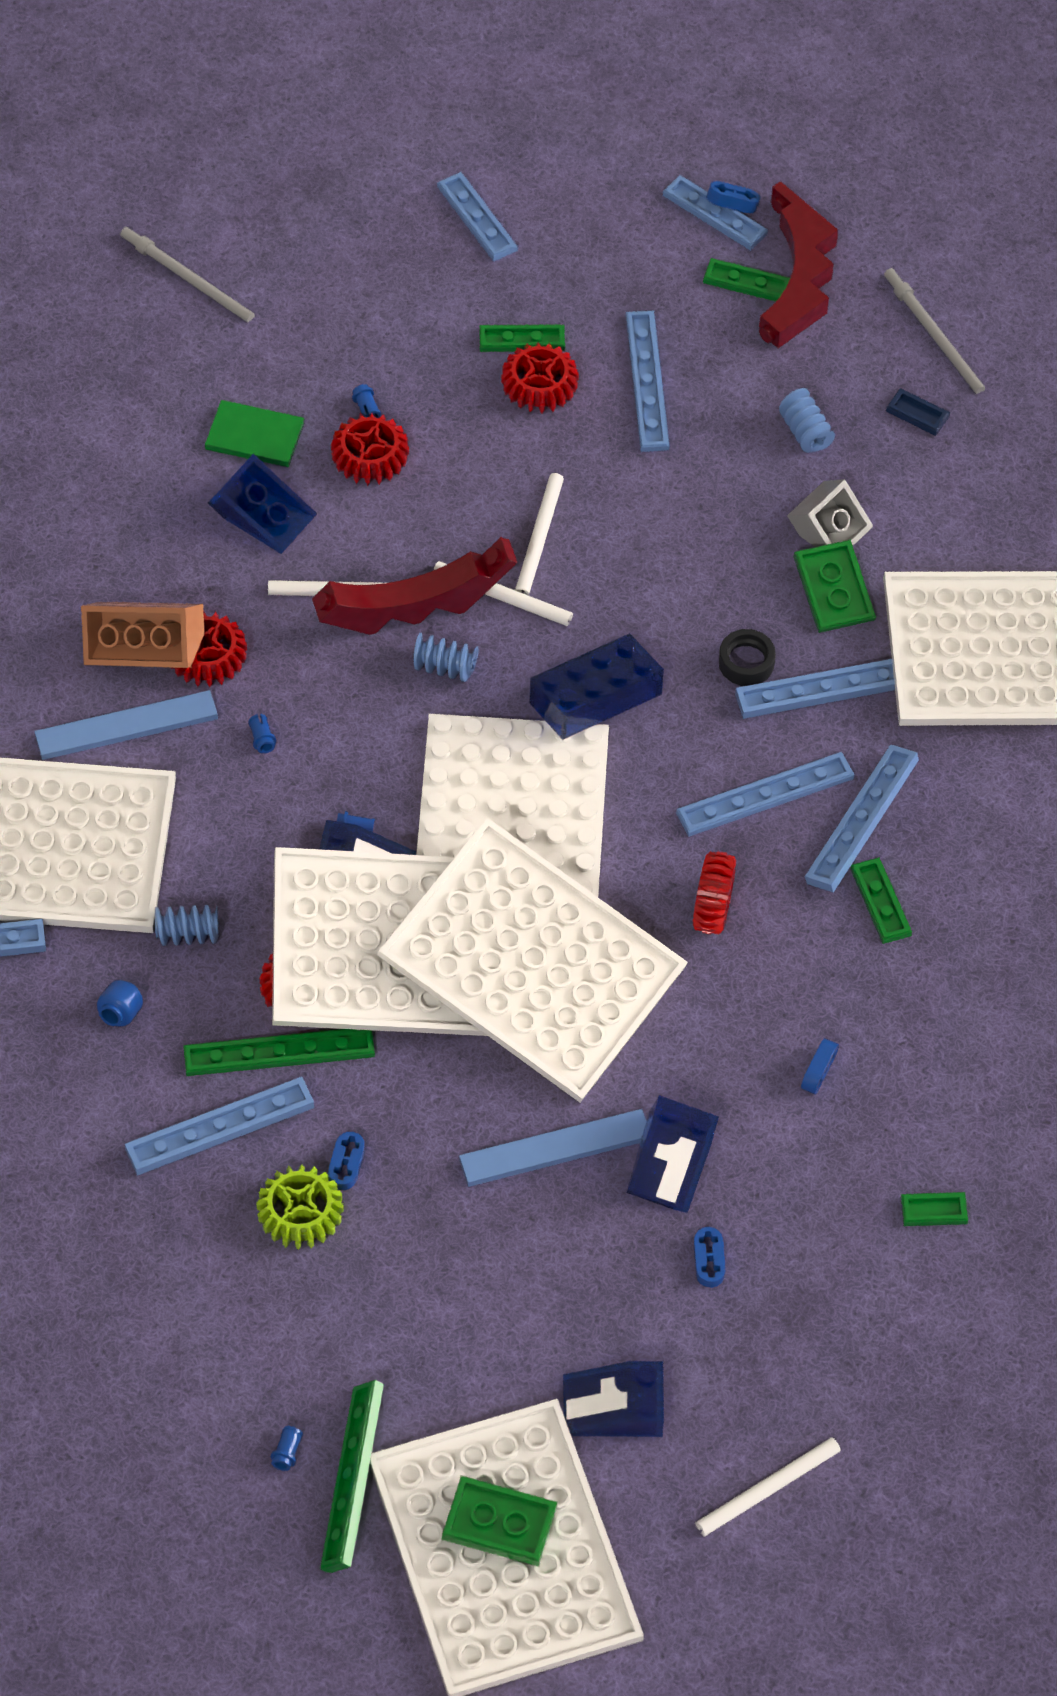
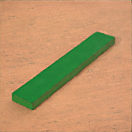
(278, 1051)
(352, 1477)

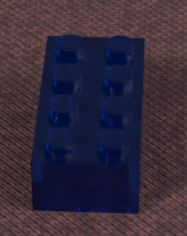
(596, 686)

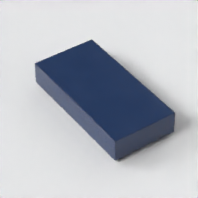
(917, 412)

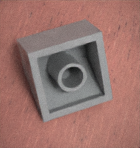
(830, 515)

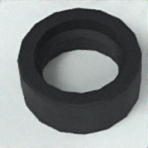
(746, 676)

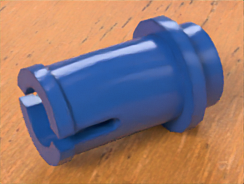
(364, 398)
(263, 739)
(366, 823)
(285, 1453)

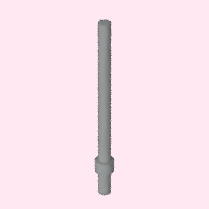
(147, 246)
(905, 292)

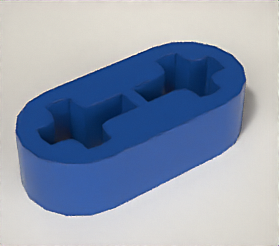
(733, 197)
(819, 1066)
(353, 1162)
(701, 1257)

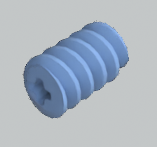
(806, 421)
(444, 658)
(187, 925)

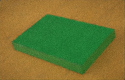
(253, 430)
(834, 586)
(499, 1521)

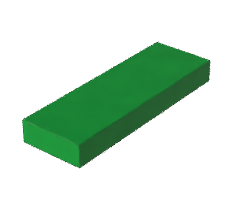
(745, 280)
(509, 337)
(881, 900)

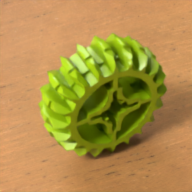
(285, 1189)

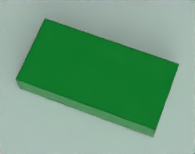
(934, 1209)

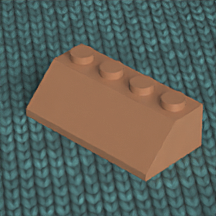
(141, 634)

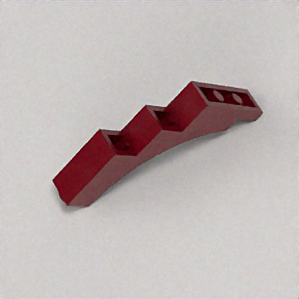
(809, 240)
(413, 599)

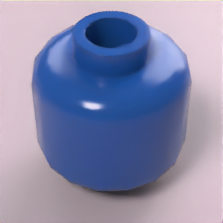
(119, 1003)

